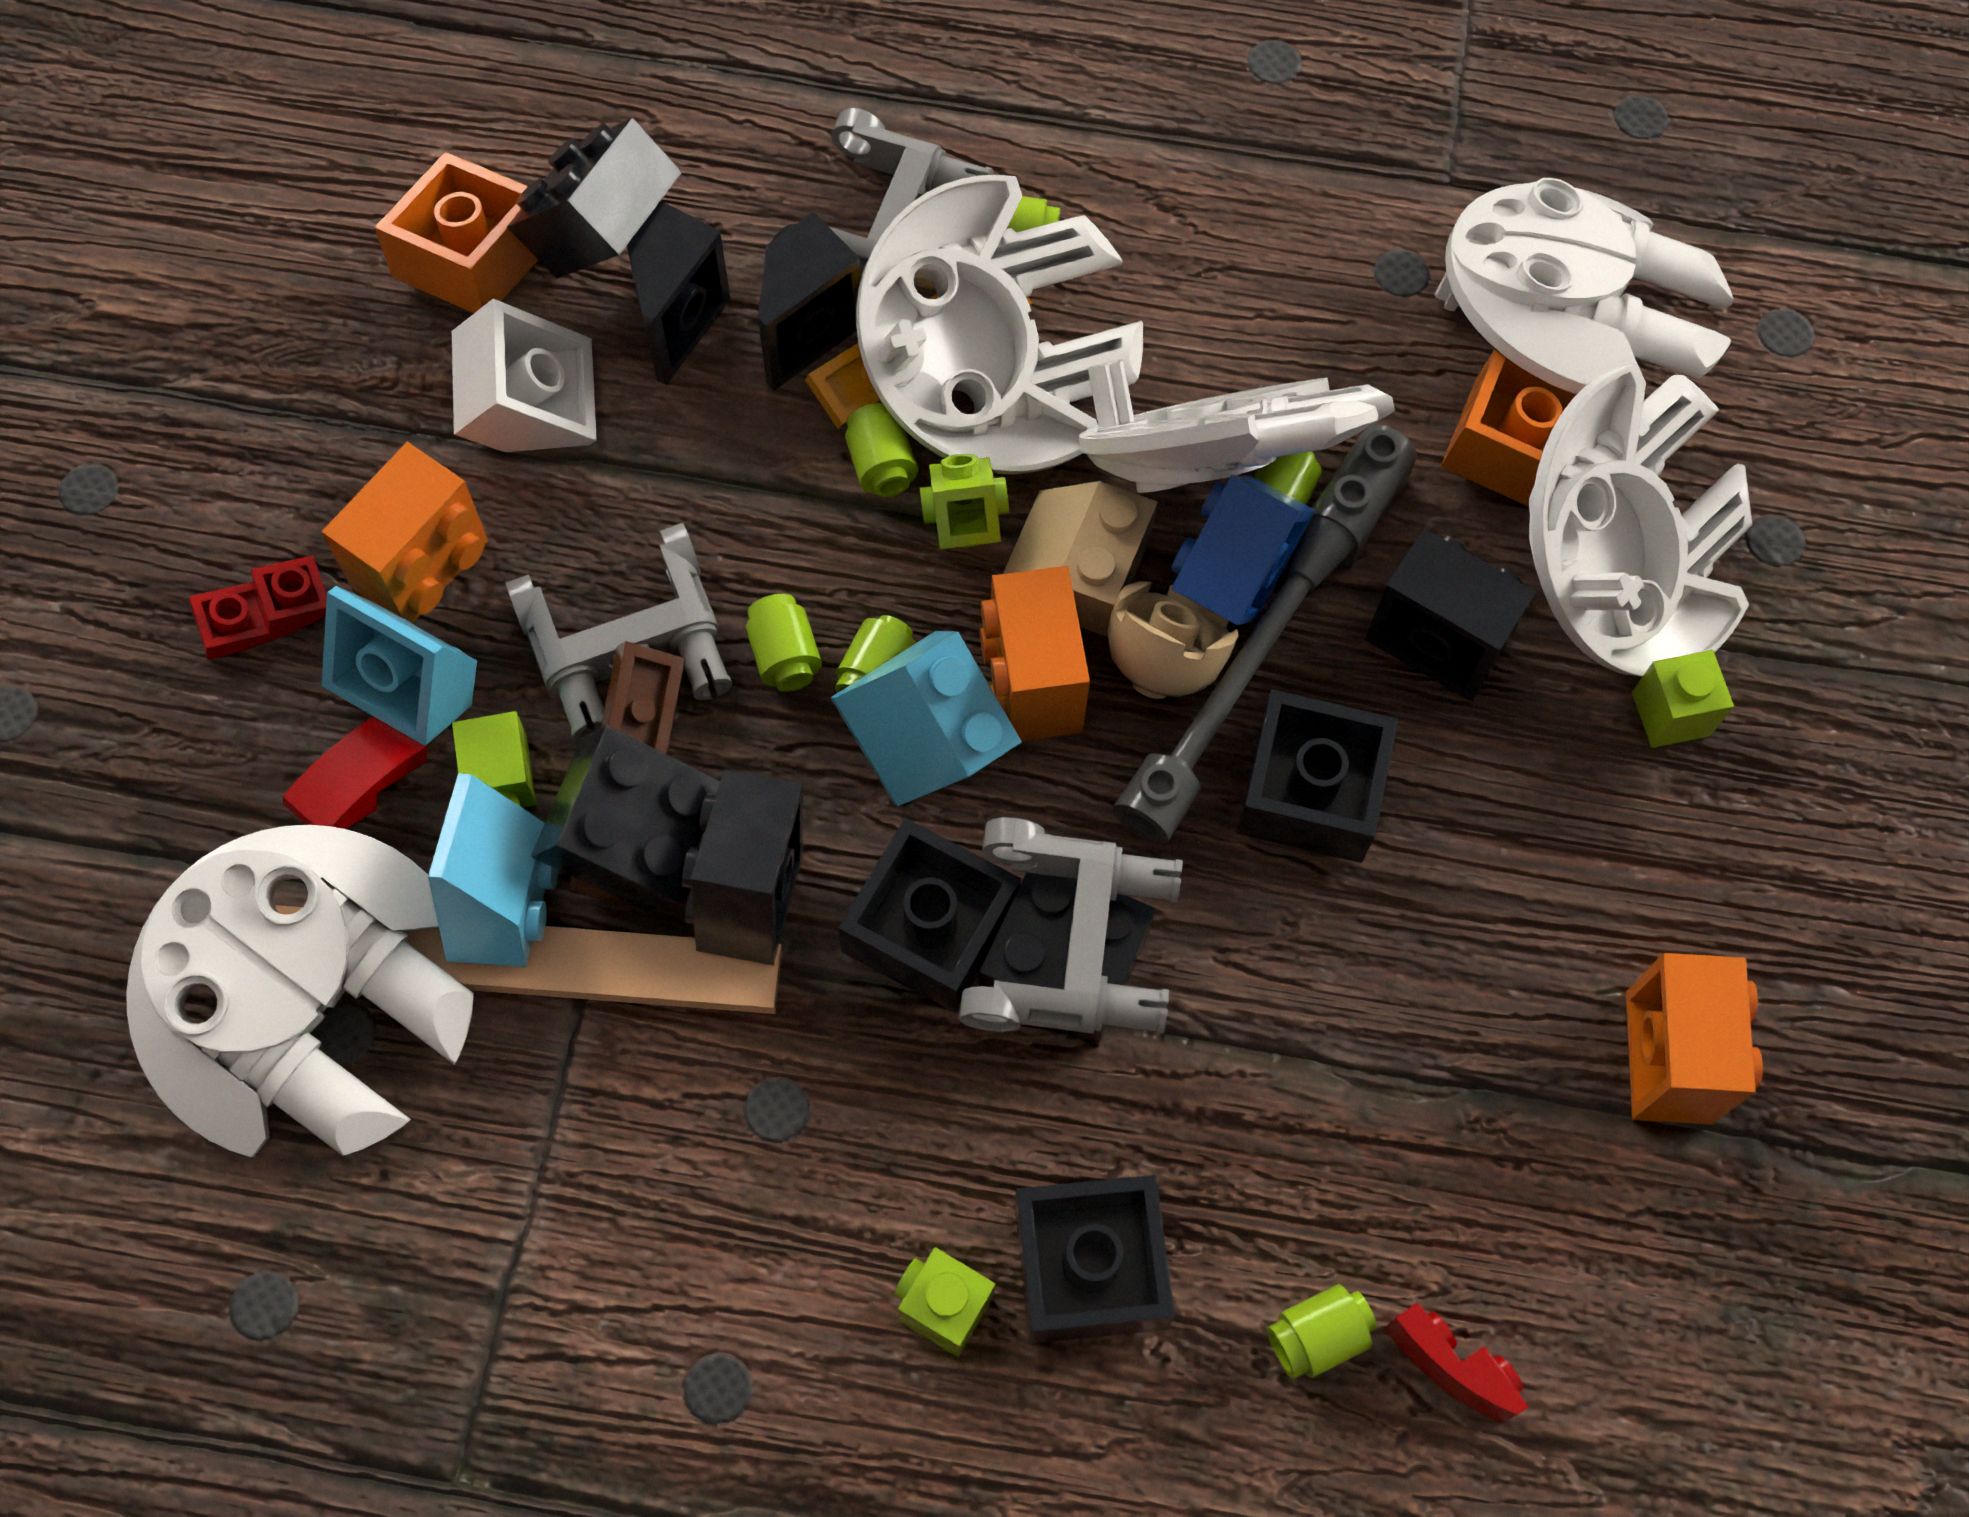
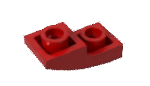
(254, 613)
(348, 776)
(1477, 1381)

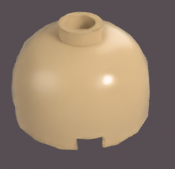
(1167, 641)

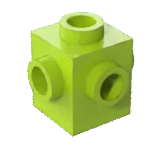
(964, 501)

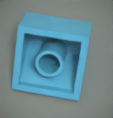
(393, 667)
(926, 718)
(485, 879)

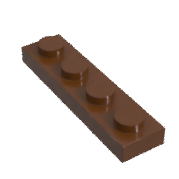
(641, 705)

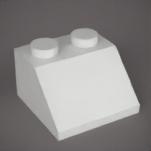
(521, 381)

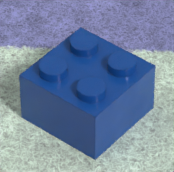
(1240, 548)

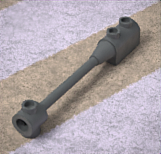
(1336, 535)

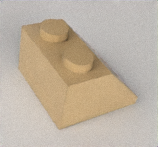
(1095, 533)

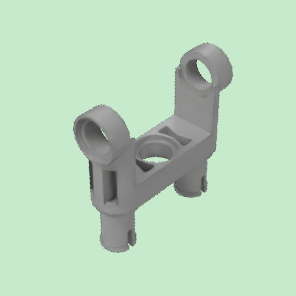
(913, 162)
(582, 659)
(1086, 997)

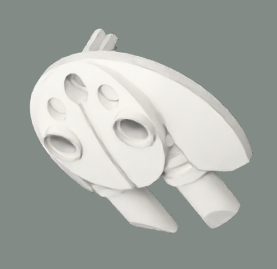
(1546, 276)
(980, 327)
(1221, 432)
(1609, 542)
(277, 980)

